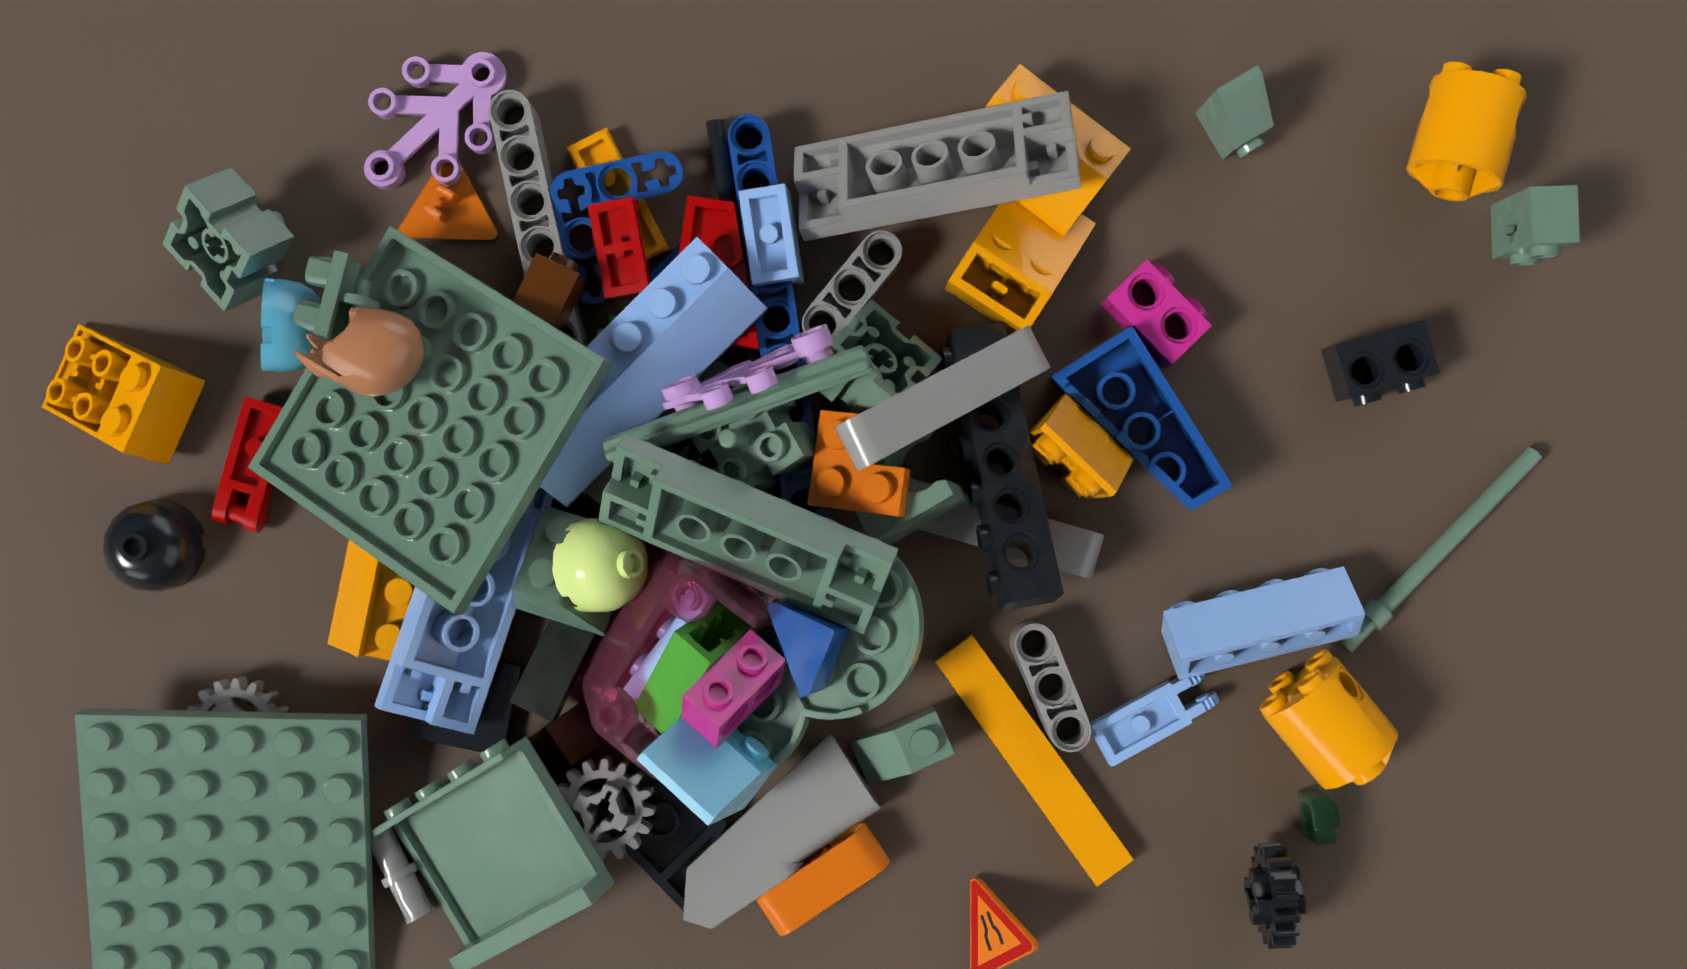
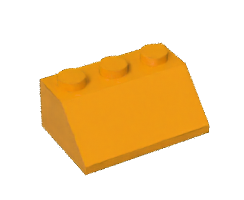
(1097, 148)

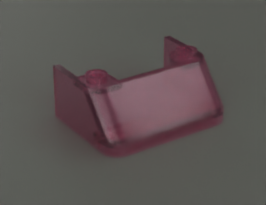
(671, 589)

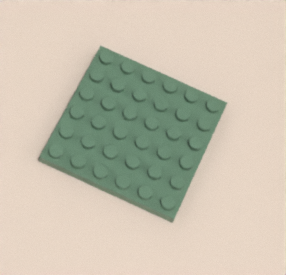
(457, 453)
(226, 839)

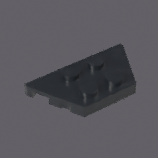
(674, 839)

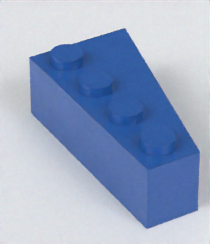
(1140, 410)

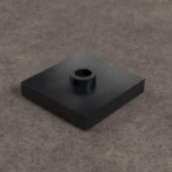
(494, 719)

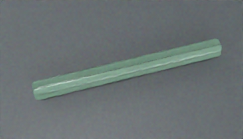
(791, 386)

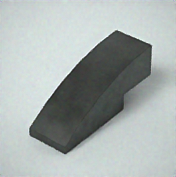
(553, 669)

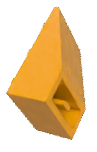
(1016, 265)
(123, 395)
(1080, 449)

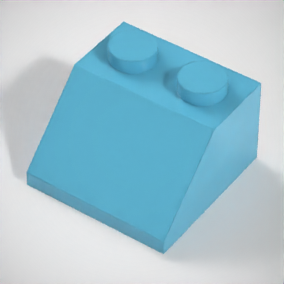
(707, 778)

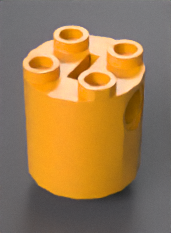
(1466, 131)
(1330, 722)

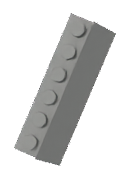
(937, 166)

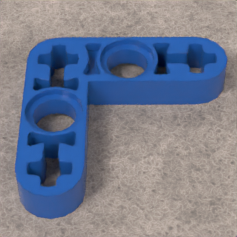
(595, 192)

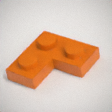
(841, 487)

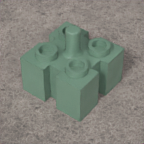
(227, 238)
(895, 360)
(759, 446)

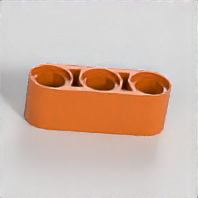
(824, 879)

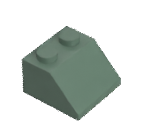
(535, 584)

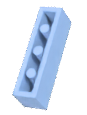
(1262, 622)

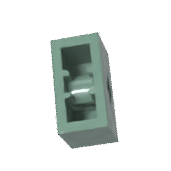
(1535, 224)

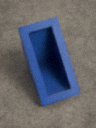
(808, 643)

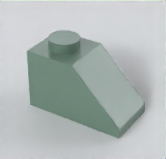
(1237, 115)
(902, 746)

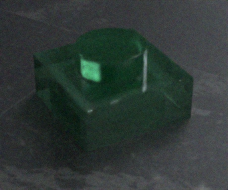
(1318, 816)

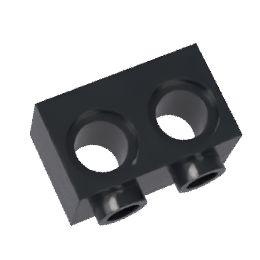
(1378, 356)

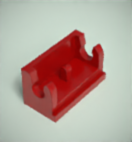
(619, 248)

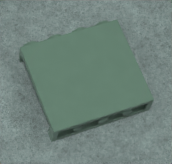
(499, 850)

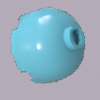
(279, 332)

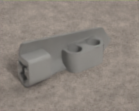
(772, 839)

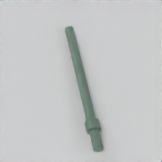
(1379, 612)

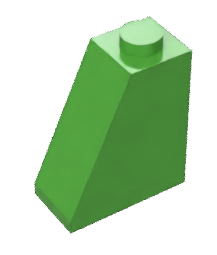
(685, 660)

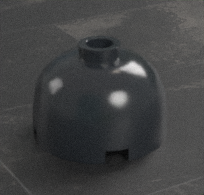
(154, 545)

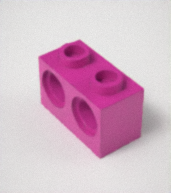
(1150, 320)
(733, 688)

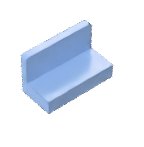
(771, 235)

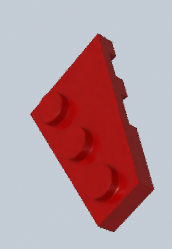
(719, 229)

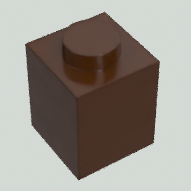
(551, 288)

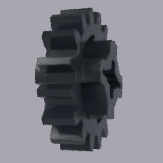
(1275, 895)

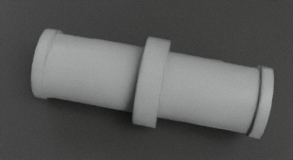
(400, 876)

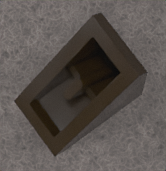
(566, 739)

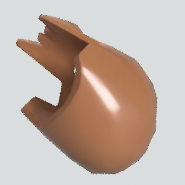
(372, 355)

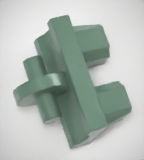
(341, 292)

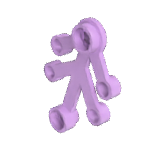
(439, 114)
(759, 374)

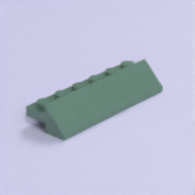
(746, 533)

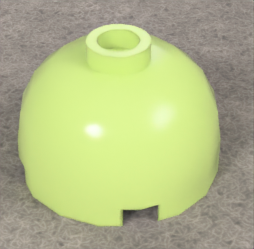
(599, 566)

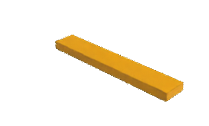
(1034, 760)

